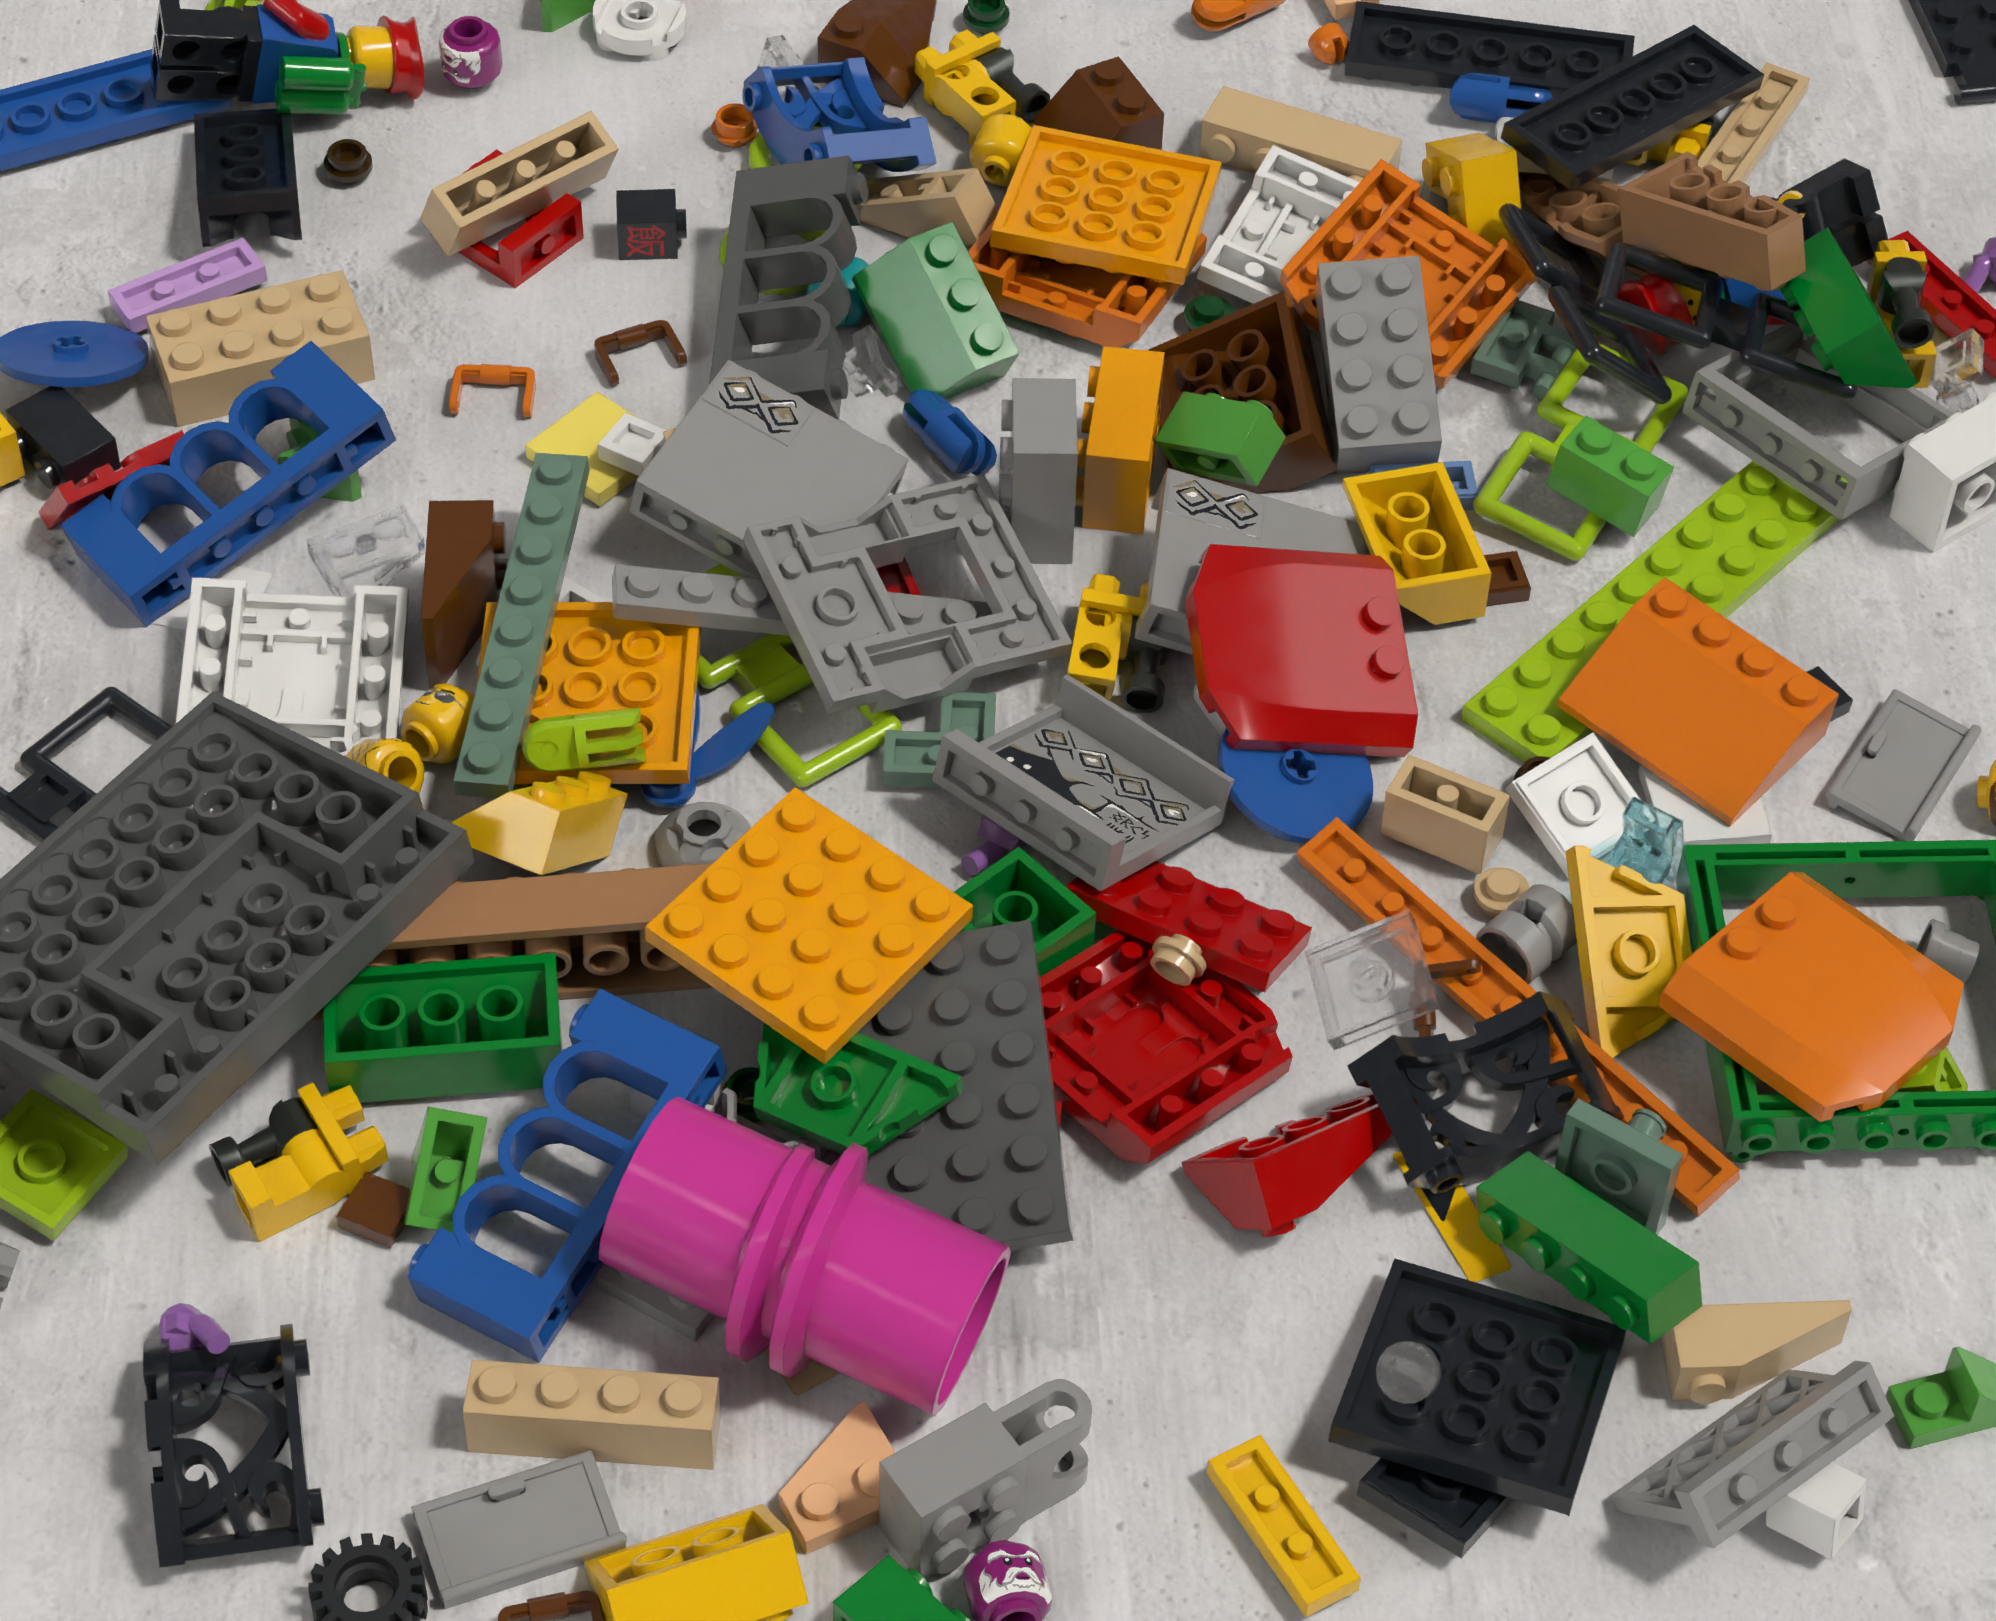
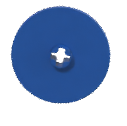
(72, 353)
(1293, 805)

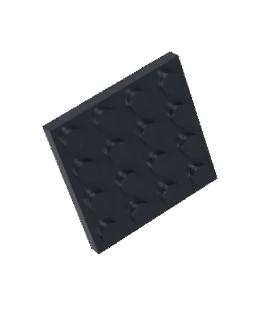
(1512, 1393)

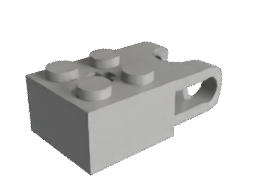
(982, 1477)

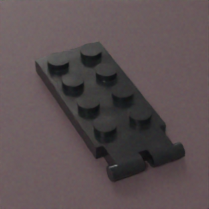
(1962, 43)

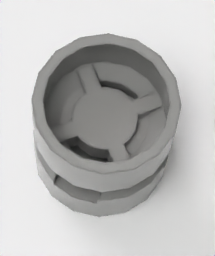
(1531, 931)

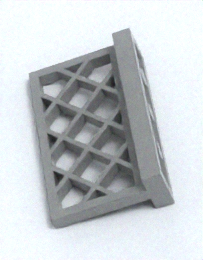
(1759, 1451)

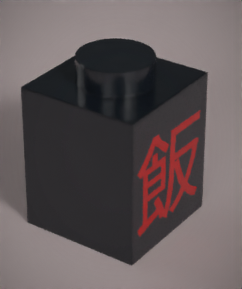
(649, 224)

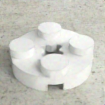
(622, 32)

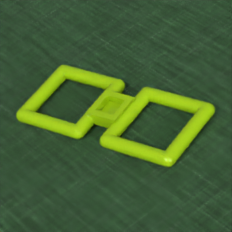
(1528, 443)
(773, 674)

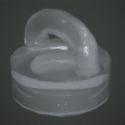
(1408, 1372)

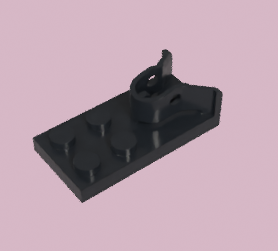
(245, 168)

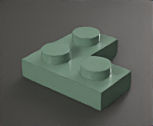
(913, 754)

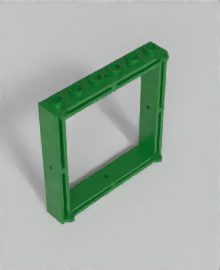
(1906, 1120)

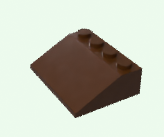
(1265, 358)

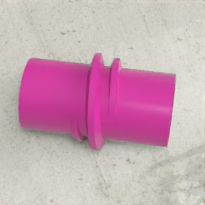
(803, 1256)

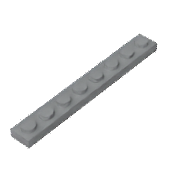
(746, 604)

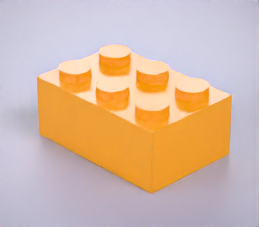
(1120, 439)

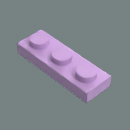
(187, 283)

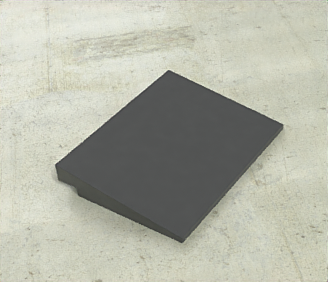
(205, 918)

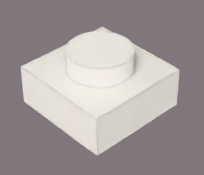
(631, 444)

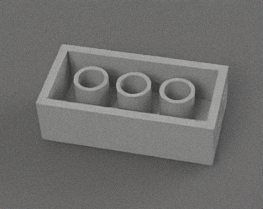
(1377, 363)

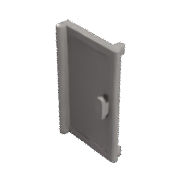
(1910, 767)
(523, 1537)

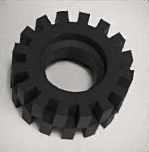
(366, 1564)

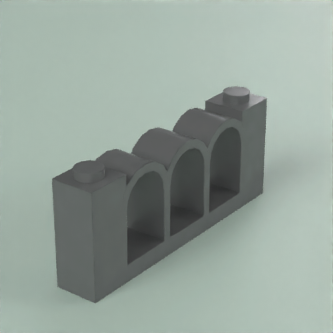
(780, 203)

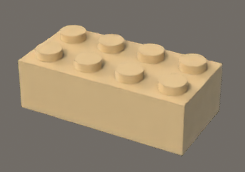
(230, 343)

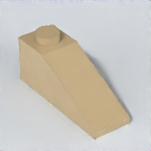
(929, 200)
(1739, 1346)

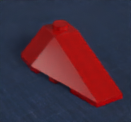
(1289, 1173)

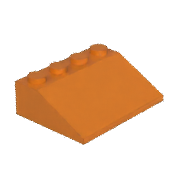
(1699, 701)

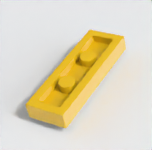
(1283, 1525)

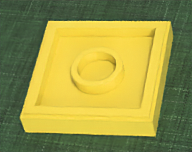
(579, 435)

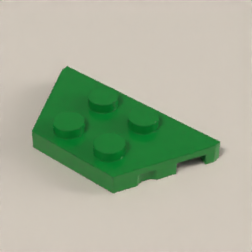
(858, 1096)

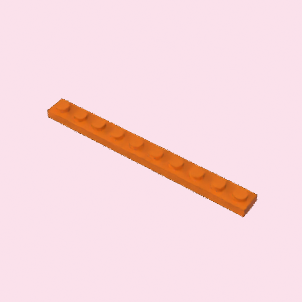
(1379, 890)

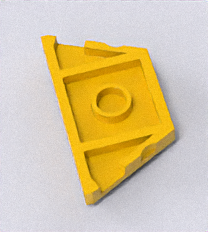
(1628, 947)

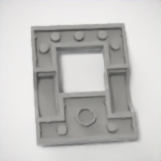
(849, 626)

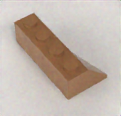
(1712, 224)

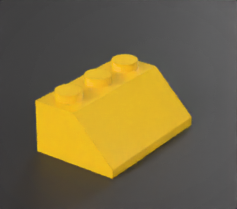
(1426, 539)
(549, 823)
(707, 1572)

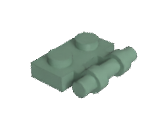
(1513, 349)

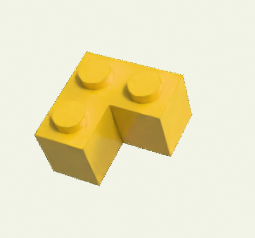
(1475, 179)

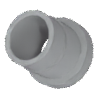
(1949, 949)

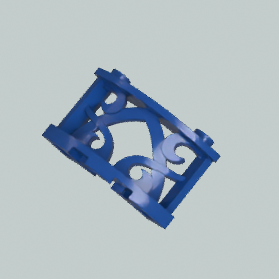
(843, 107)

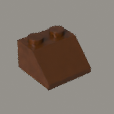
(1105, 104)

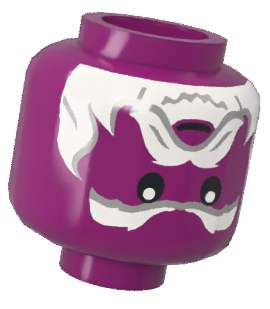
(470, 52)
(1007, 1583)

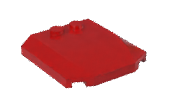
(1302, 651)
(1151, 1056)

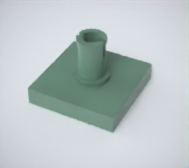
(1621, 1161)

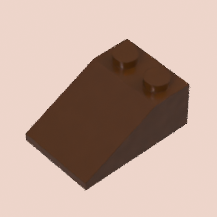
(459, 580)

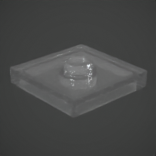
(1371, 980)

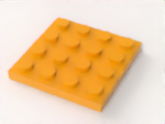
(1106, 205)
(618, 665)
(809, 924)

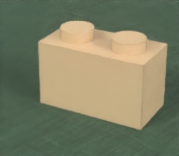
(1444, 814)

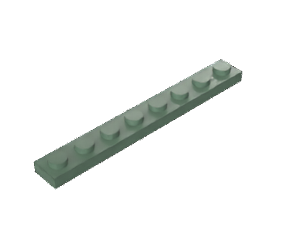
(521, 626)

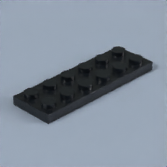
(1441, 46)
(1631, 107)

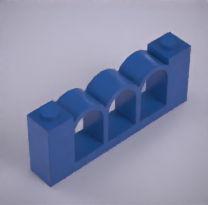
(303, 388)
(500, 1298)

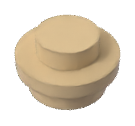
(1498, 889)
(1177, 959)

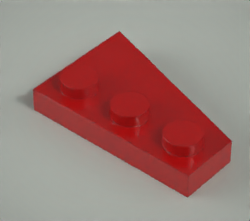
(70, 498)

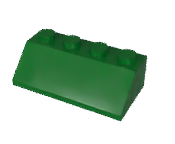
(444, 1028)

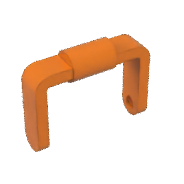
(493, 375)

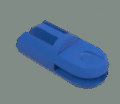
(1486, 95)
(949, 433)

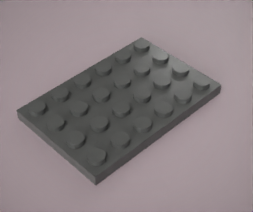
(997, 1146)

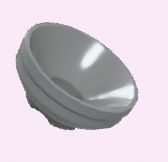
(679, 846)

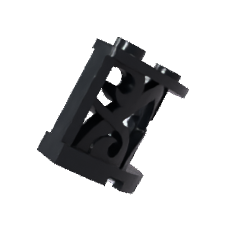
(1404, 1067)
(247, 1374)

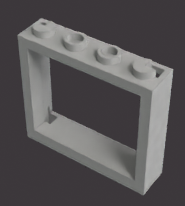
(1726, 408)

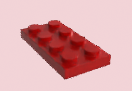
(1233, 933)

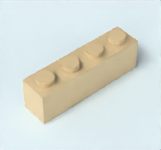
(1245, 127)
(518, 183)
(581, 1409)

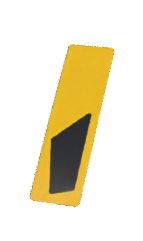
(1459, 1226)

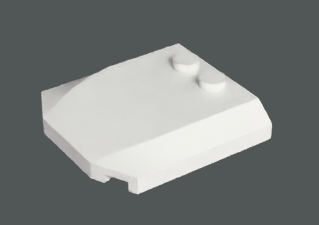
(1272, 224)
(299, 659)

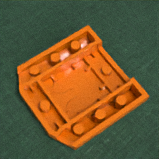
(1463, 276)
(1073, 296)
(1816, 999)

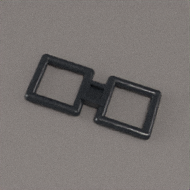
(1574, 304)
(1715, 320)
(52, 793)

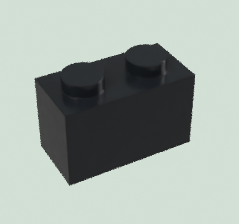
(61, 437)

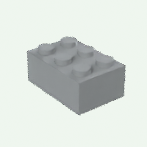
(1040, 466)

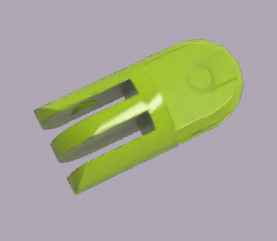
(585, 741)

